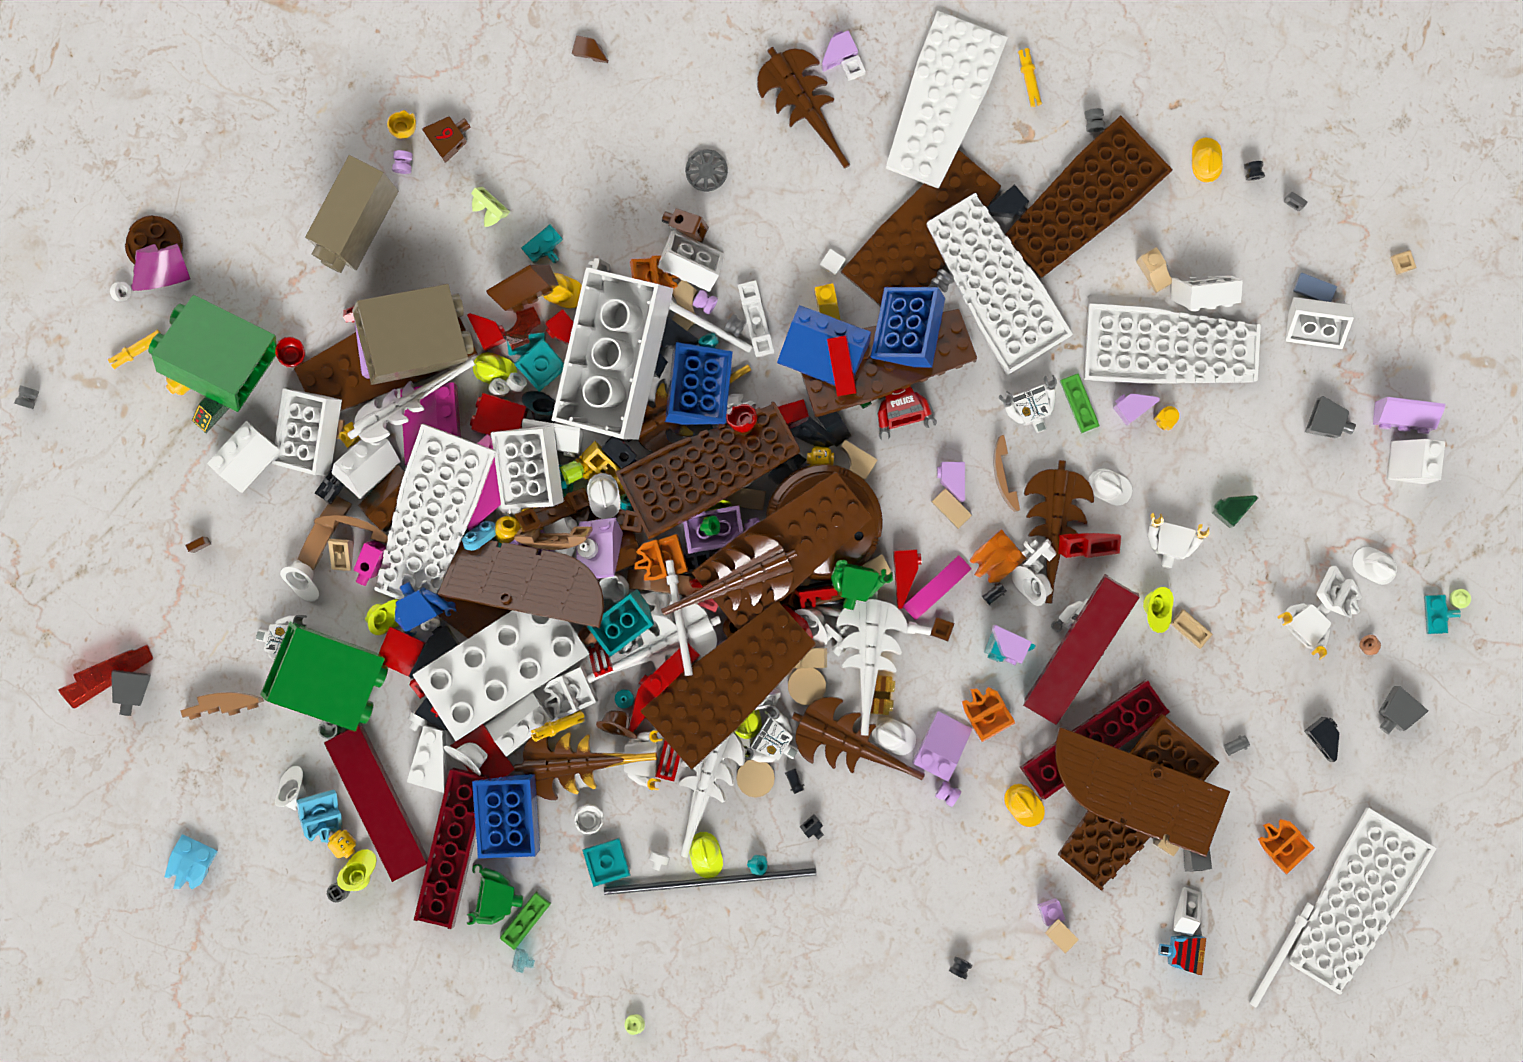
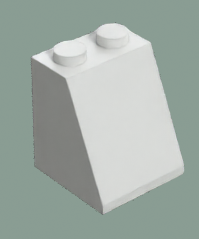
(1416, 461)

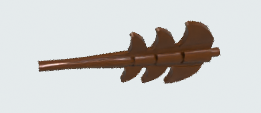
(785, 72)
(1059, 490)
(768, 565)
(819, 728)

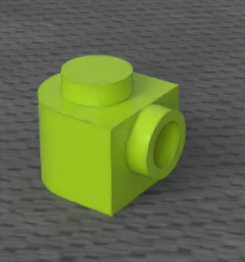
(572, 471)

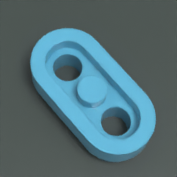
(479, 535)

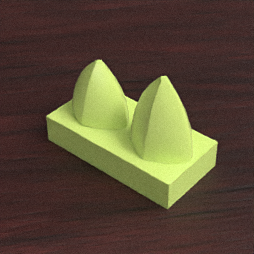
(495, 209)

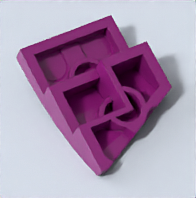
(158, 268)

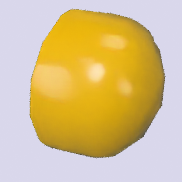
(401, 124)

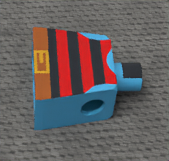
(1185, 952)

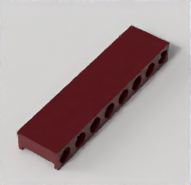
(1081, 649)
(1111, 725)
(376, 802)
(449, 852)

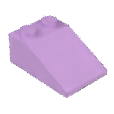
(608, 538)
(942, 746)

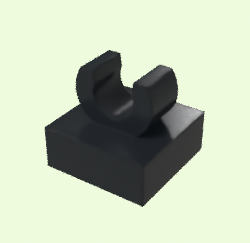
(812, 827)

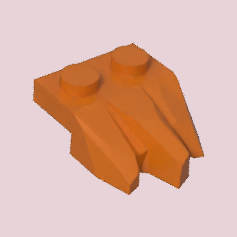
(648, 271)
(657, 553)
(997, 557)
(987, 713)
(1285, 845)

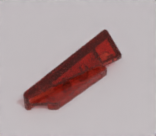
(99, 677)

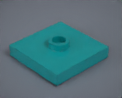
(540, 365)
(606, 862)

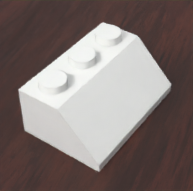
(691, 261)
(1318, 323)
(567, 438)
(244, 456)
(365, 465)
(515, 723)

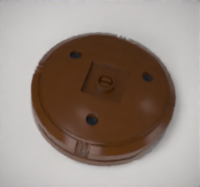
(861, 544)

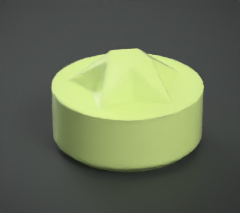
(1460, 598)
(634, 1024)

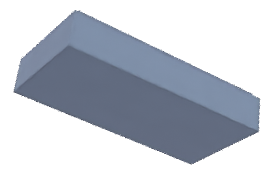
(1314, 288)

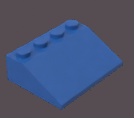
(908, 325)
(807, 343)
(698, 385)
(506, 817)

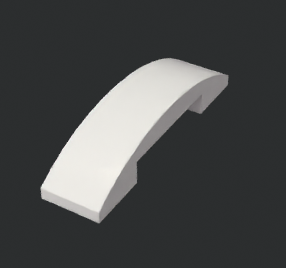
(755, 319)

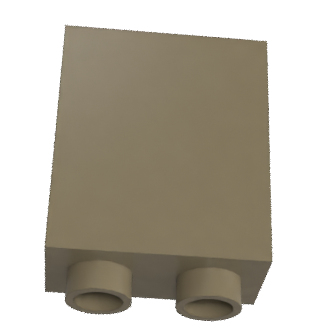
(351, 215)
(411, 333)

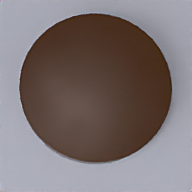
(151, 231)

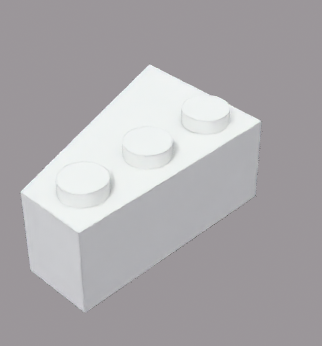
(1207, 293)
(429, 761)

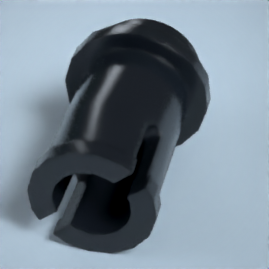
(993, 594)
(794, 781)

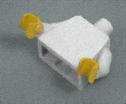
(1173, 540)
(1309, 626)
(642, 771)

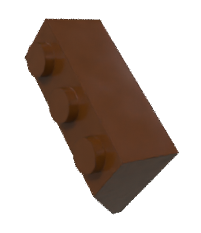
(523, 287)
(382, 500)
(627, 553)

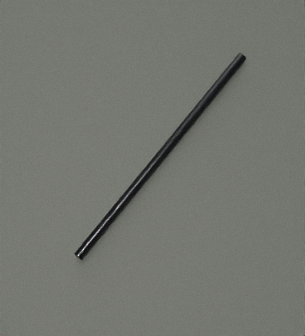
(709, 881)

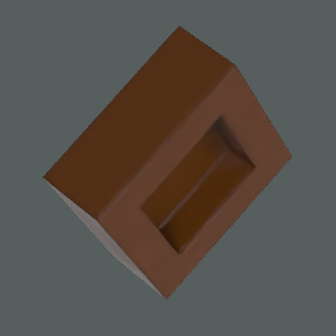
(198, 544)
(942, 629)

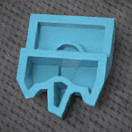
(319, 815)
(189, 862)

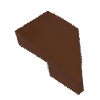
(588, 48)

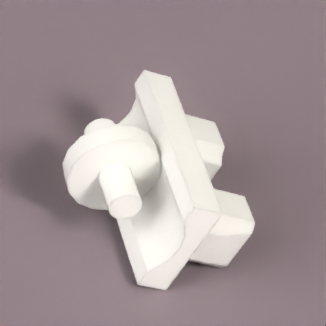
(1045, 549)
(837, 636)

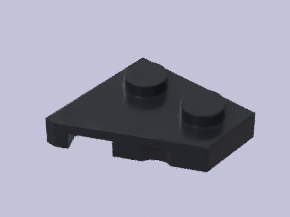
(812, 433)

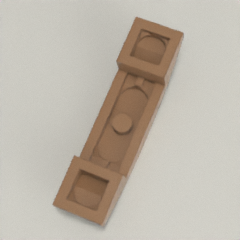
(1010, 498)
(329, 521)
(319, 535)
(553, 541)
(636, 581)

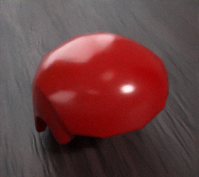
(290, 352)
(742, 418)

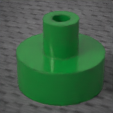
(710, 525)

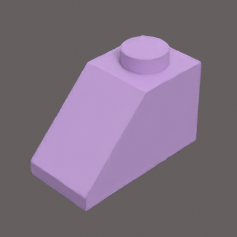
(839, 49)
(1133, 406)
(953, 478)
(1011, 645)

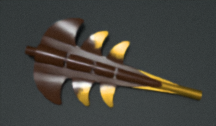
(654, 427)
(565, 764)

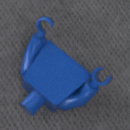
(419, 607)

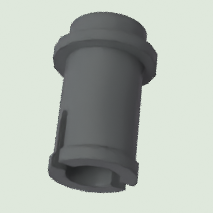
(1236, 745)

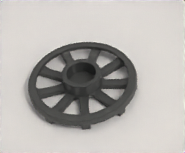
(706, 170)

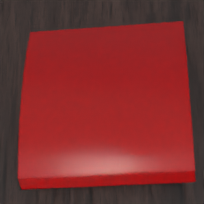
(400, 651)

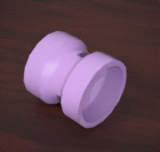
(402, 162)
(705, 301)
(948, 793)

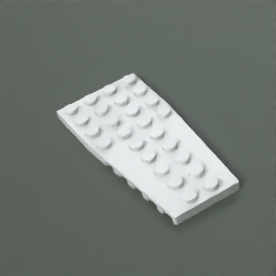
(943, 97)
(997, 285)
(1168, 347)
(432, 510)
(1360, 899)

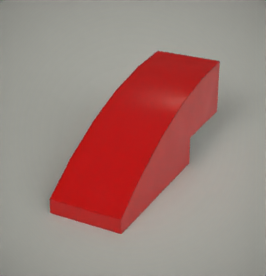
(1089, 544)

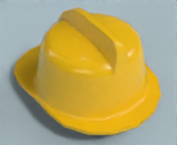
(1207, 159)
(567, 292)
(1024, 805)

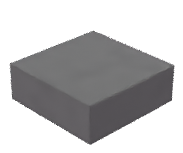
(1295, 201)

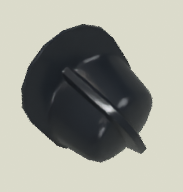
(540, 405)

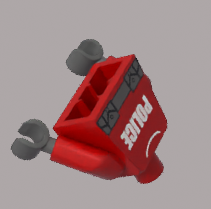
(902, 409)

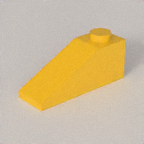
(827, 300)
(602, 463)

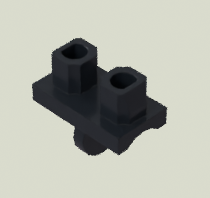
(329, 488)

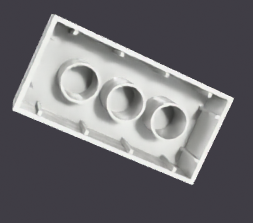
(612, 354)
(498, 668)

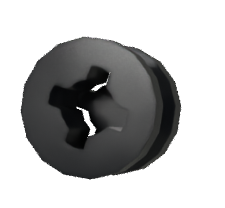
(1254, 170)
(960, 967)

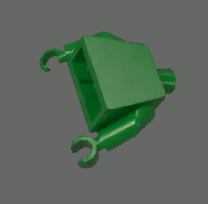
(857, 582)
(494, 897)

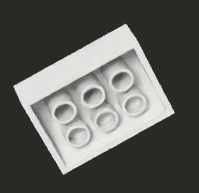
(307, 431)
(527, 467)

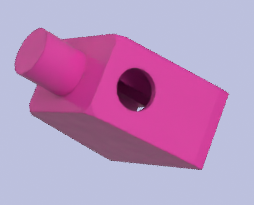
(369, 561)

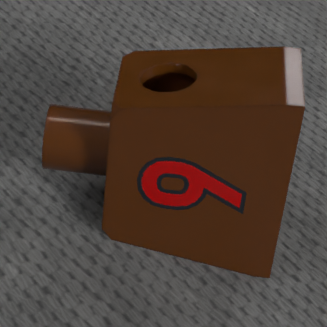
(447, 136)

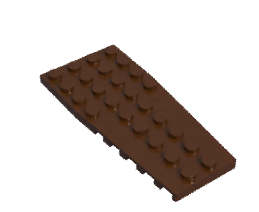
(1087, 197)
(902, 247)
(339, 374)
(880, 378)
(704, 470)
(811, 524)
(728, 684)
(1102, 846)

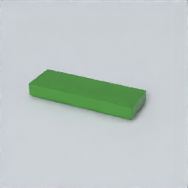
(1079, 403)
(525, 920)

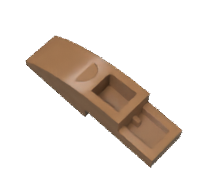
(228, 702)

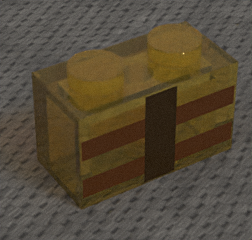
(881, 700)

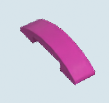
(937, 587)

